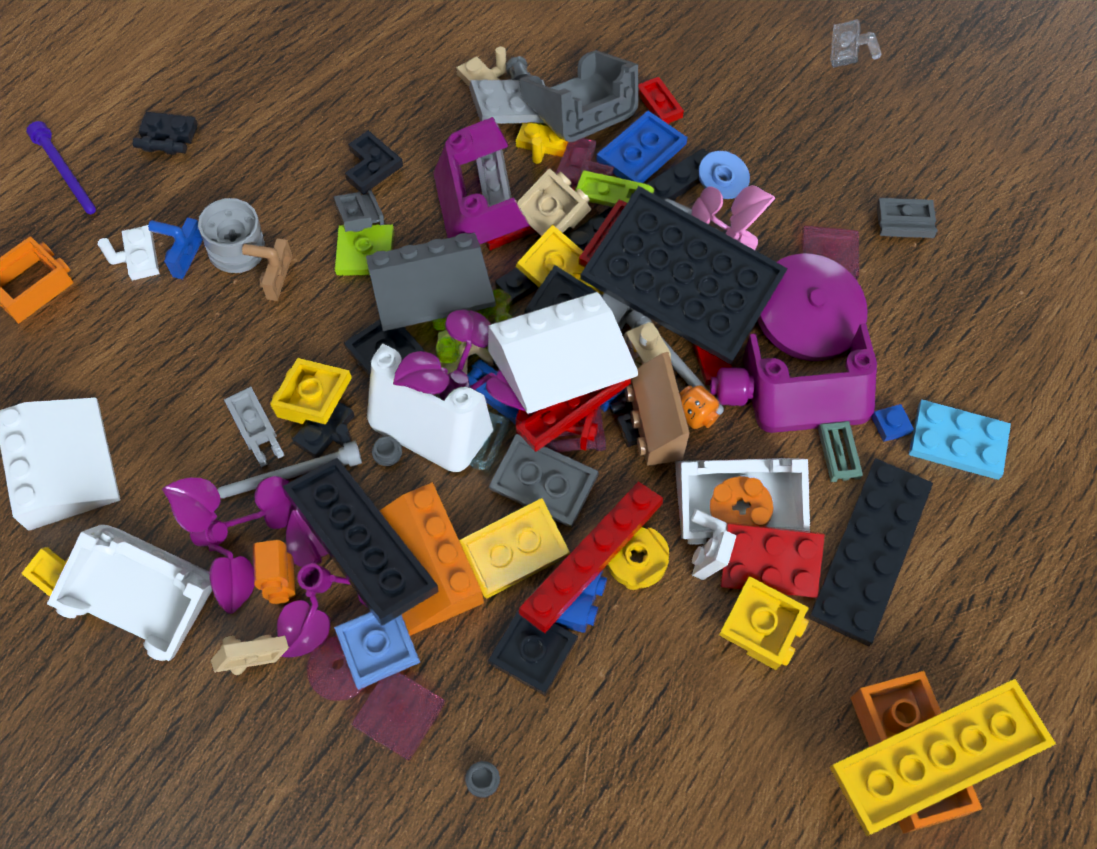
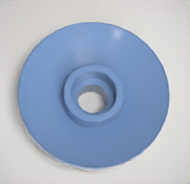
(727, 167)

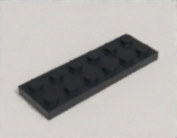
(360, 541)
(871, 552)

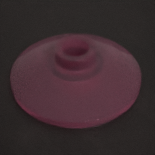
(326, 681)

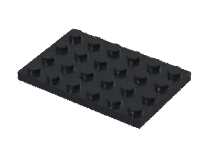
(684, 274)

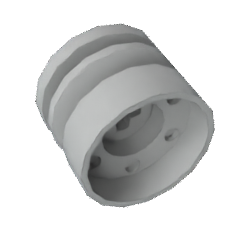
(225, 229)

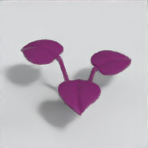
(424, 372)
(194, 507)
(299, 621)

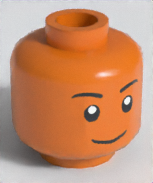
(699, 406)

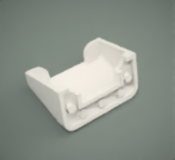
(435, 429)
(783, 477)
(132, 588)

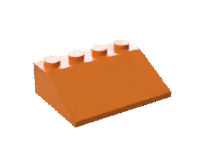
(429, 535)

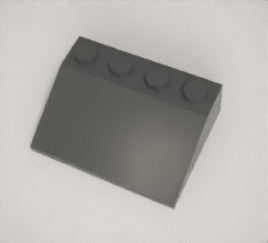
(429, 280)

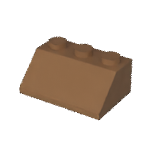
(658, 412)

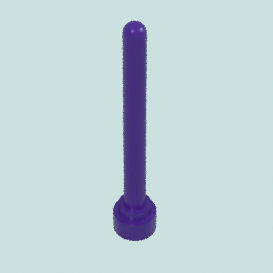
(41, 135)

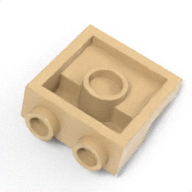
(553, 203)

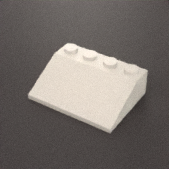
(561, 352)
(56, 460)

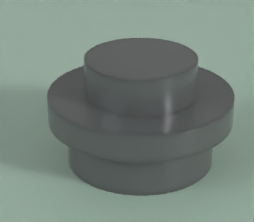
(386, 451)
(482, 779)

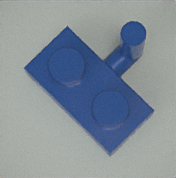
(185, 246)

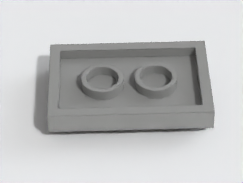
(502, 101)

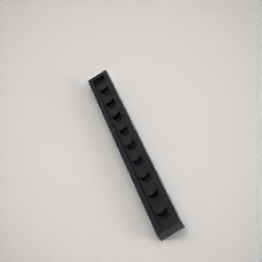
(666, 186)

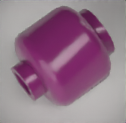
(732, 386)

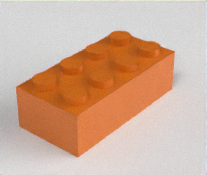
(893, 708)

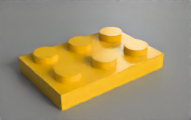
(552, 250)
(514, 548)

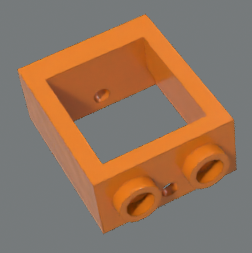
(32, 299)

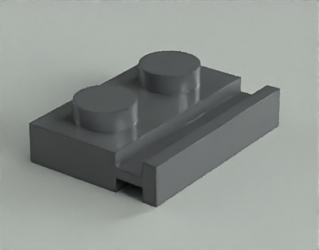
(358, 211)
(906, 217)

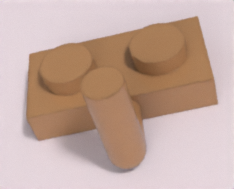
(278, 264)

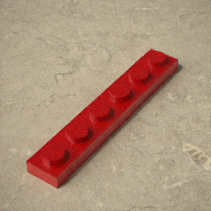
(590, 557)

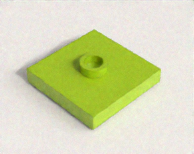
(355, 246)

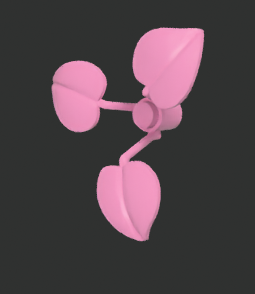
(745, 209)

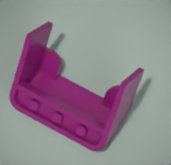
(472, 212)
(807, 401)

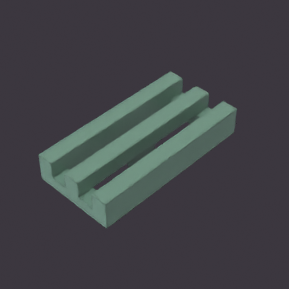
(844, 473)

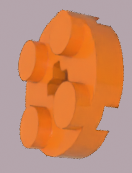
(746, 490)

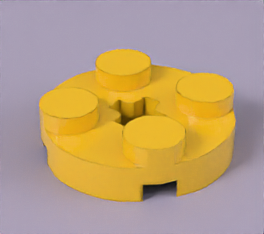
(654, 564)

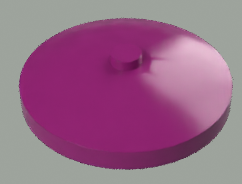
(814, 309)

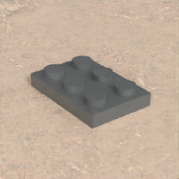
(546, 475)

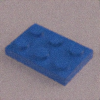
(642, 148)

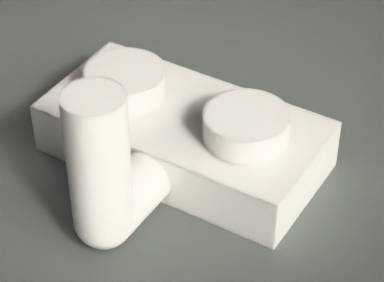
(138, 252)
(717, 551)

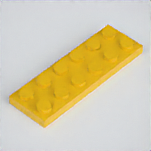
(941, 756)

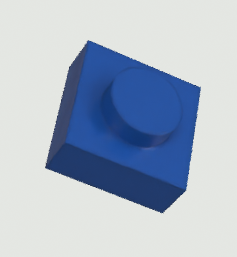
(892, 422)

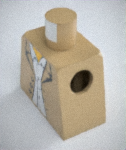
(644, 343)

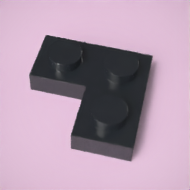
(376, 162)

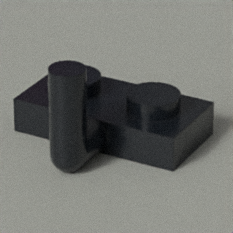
(316, 437)

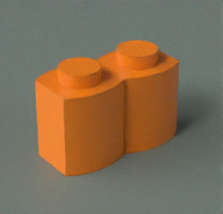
(274, 571)

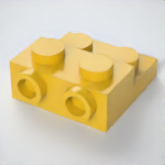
(310, 392)
(765, 623)

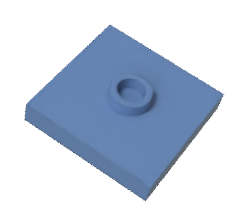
(375, 649)

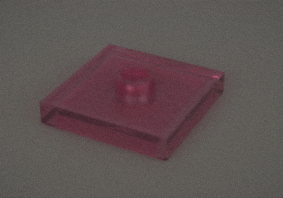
(835, 244)
(398, 714)

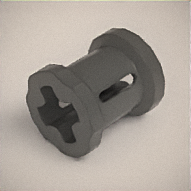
(520, 68)

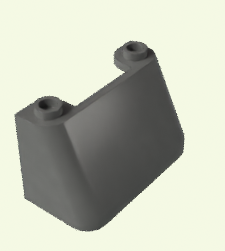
(591, 102)

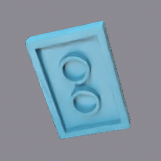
(960, 439)

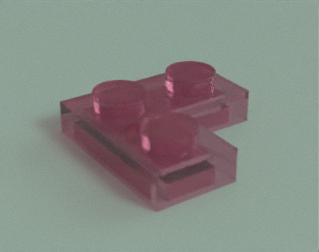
(578, 158)

